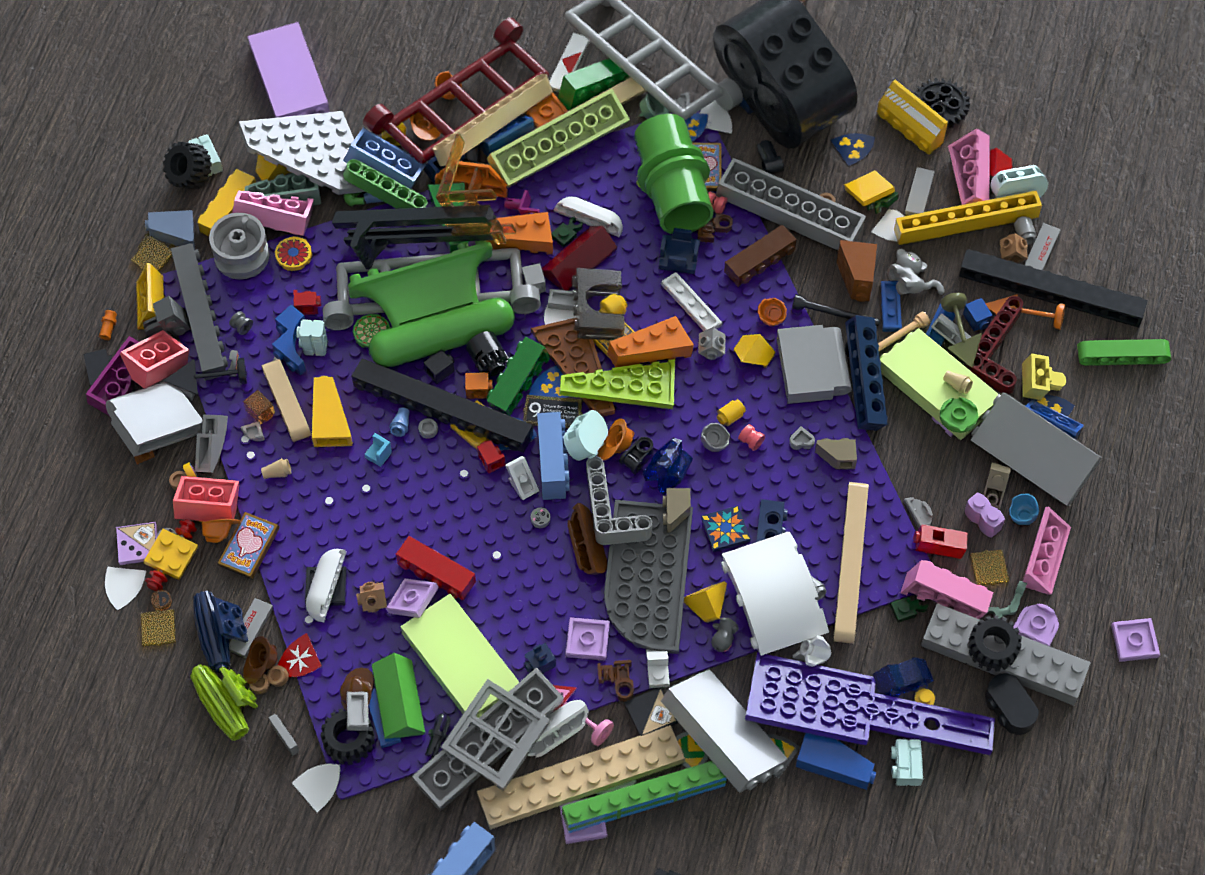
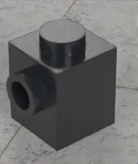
(439, 366)

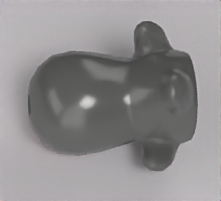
(724, 637)

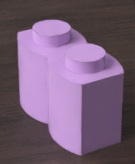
(986, 516)

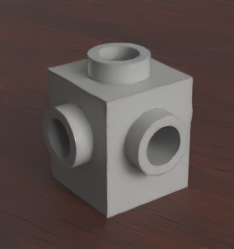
(711, 343)

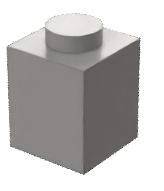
(534, 276)

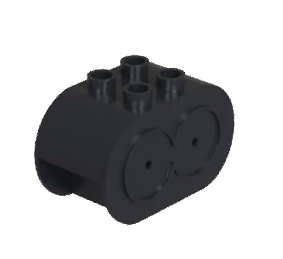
(785, 69)

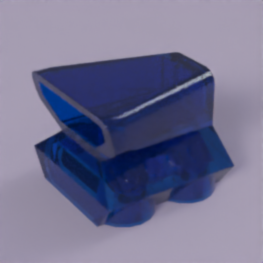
(668, 465)

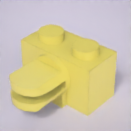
(1039, 377)

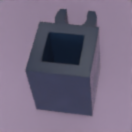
(539, 658)

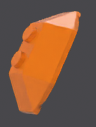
(491, 178)

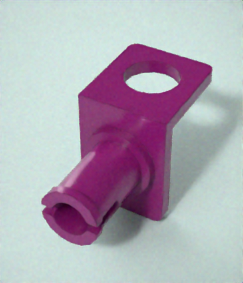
(521, 204)

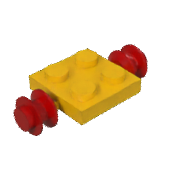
(170, 554)

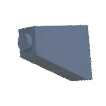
(172, 227)

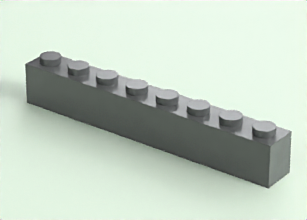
(198, 309)

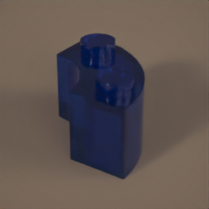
(903, 677)

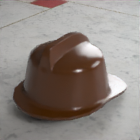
(260, 659)
(357, 681)

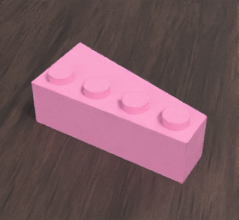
(276, 212)
(947, 589)

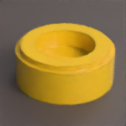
(189, 470)

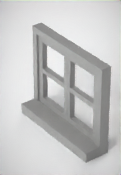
(520, 750)

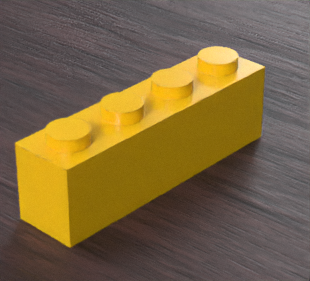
(224, 201)

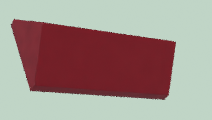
(584, 252)

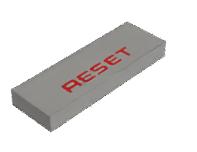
(1042, 247)
(254, 622)

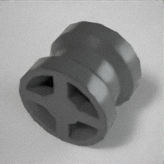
(241, 323)

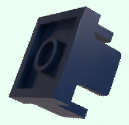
(679, 251)

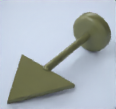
(968, 347)

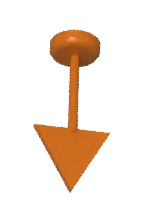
(995, 306)

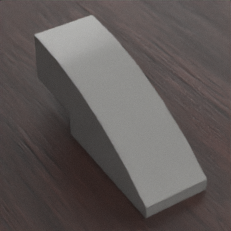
(210, 442)

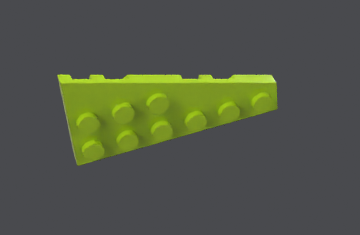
(630, 384)

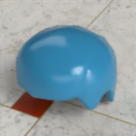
(1024, 509)

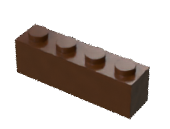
(760, 255)

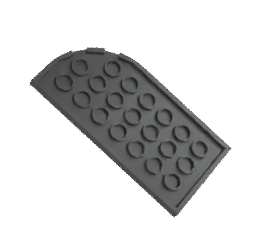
(648, 580)

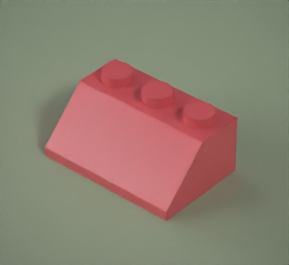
(154, 358)
(205, 499)

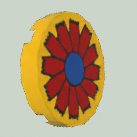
(293, 253)

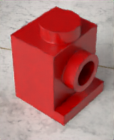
(307, 302)
(490, 456)

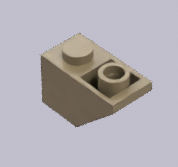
(838, 453)
(996, 484)
(677, 505)

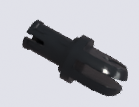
(437, 736)

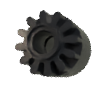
(487, 353)

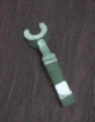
(1013, 607)

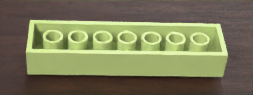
(558, 138)

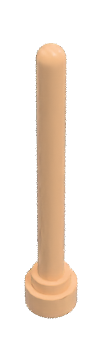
(919, 321)

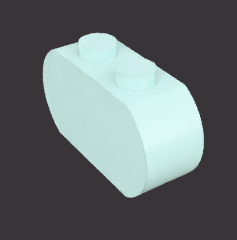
(1019, 181)
(586, 435)

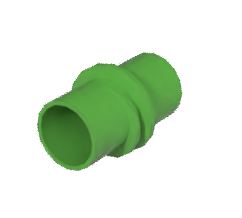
(673, 173)

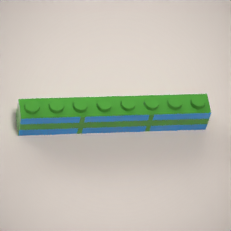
(642, 796)

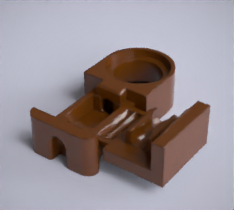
(712, 226)
(620, 675)

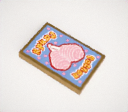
(712, 155)
(248, 545)

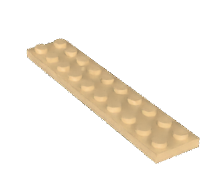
(581, 777)

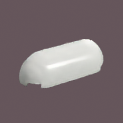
(590, 214)
(324, 583)
(563, 724)

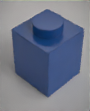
(977, 315)

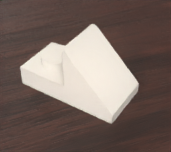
(521, 478)
(657, 668)

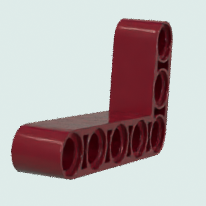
(992, 343)

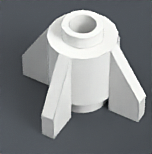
(813, 651)

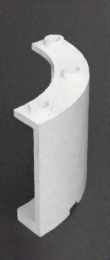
(775, 593)

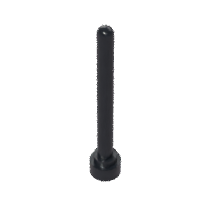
(801, 303)

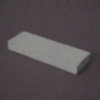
(919, 191)

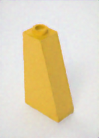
(328, 419)

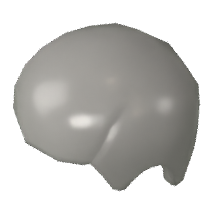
(715, 437)

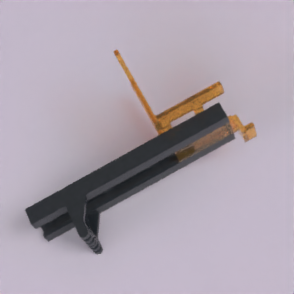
(462, 223)

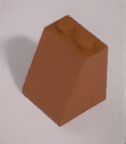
(857, 268)

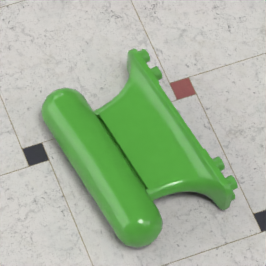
(431, 305)

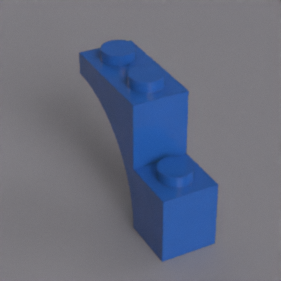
(285, 345)

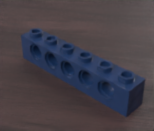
(866, 373)
(771, 511)

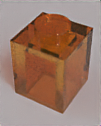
(259, 407)

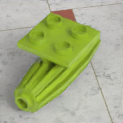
(224, 698)

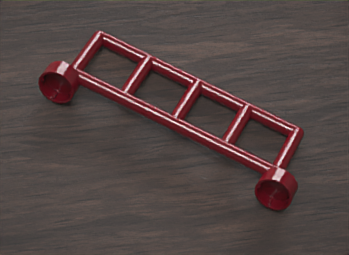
(381, 119)

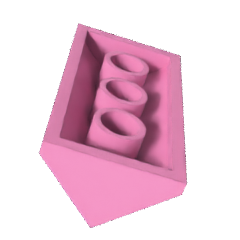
(1047, 552)

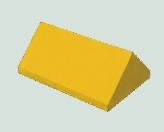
(149, 290)

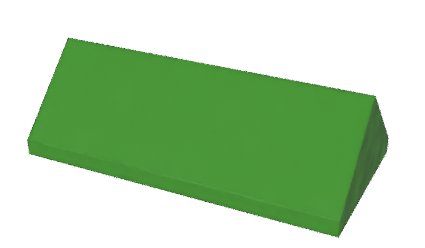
(397, 697)

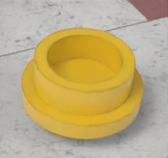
(925, 696)

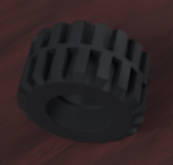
(176, 165)
(997, 628)
(345, 752)

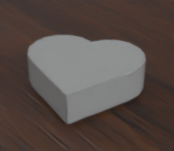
(801, 439)

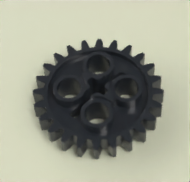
(945, 99)

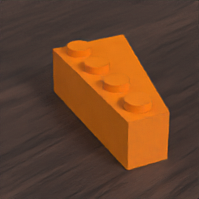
(531, 233)
(651, 344)

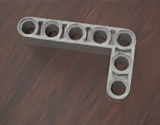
(609, 529)

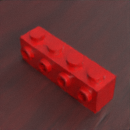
(435, 567)

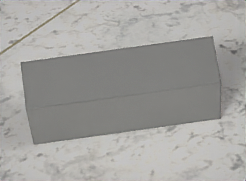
(948, 329)

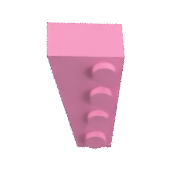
(971, 166)

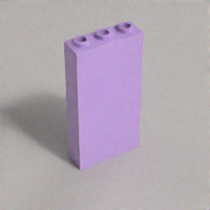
(288, 72)

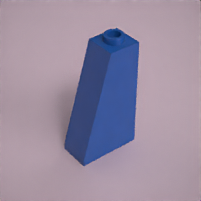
(835, 761)

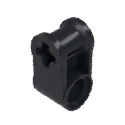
(636, 458)

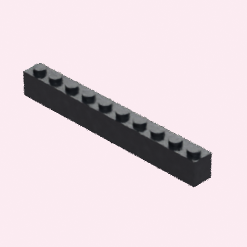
(1053, 288)
(442, 405)

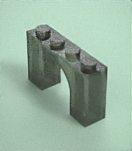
(591, 323)

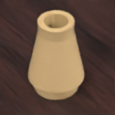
(958, 381)
(279, 468)

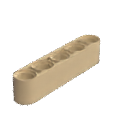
(286, 400)

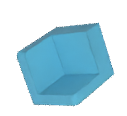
(379, 450)

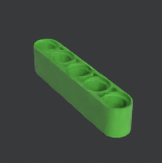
(360, 176)
(1124, 352)

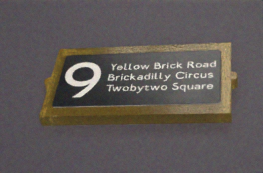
(568, 407)

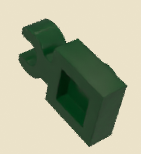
(883, 202)
(566, 233)
(906, 609)

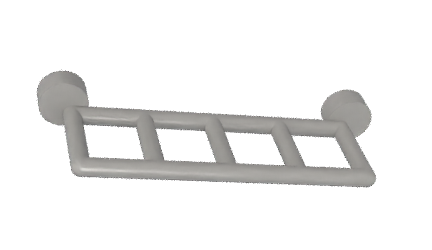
(725, 93)
(339, 314)

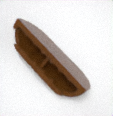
(588, 552)

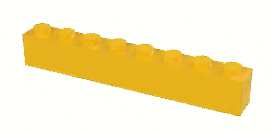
(966, 217)

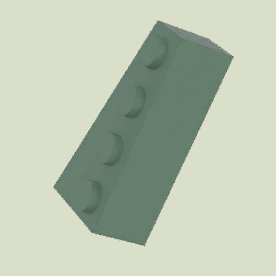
(288, 186)

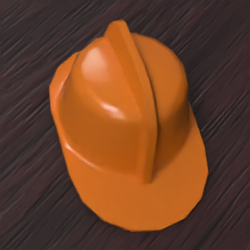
(423, 128)
(617, 441)
(217, 529)

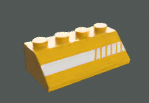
(912, 117)

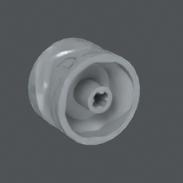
(239, 245)

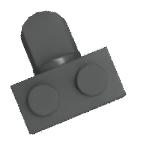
(168, 317)

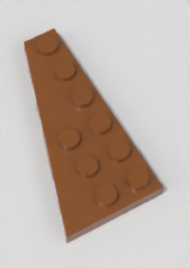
(572, 355)

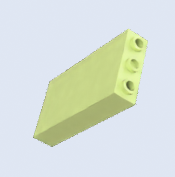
(919, 369)
(457, 653)

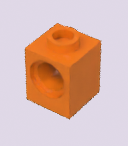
(477, 385)

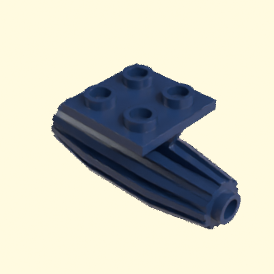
(215, 624)

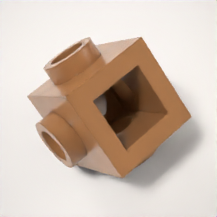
(1013, 248)
(372, 596)

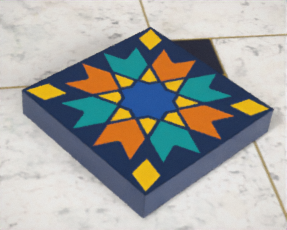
(725, 528)

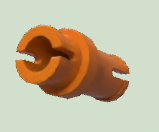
(108, 322)

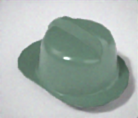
(651, 107)

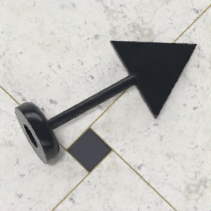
(187, 378)

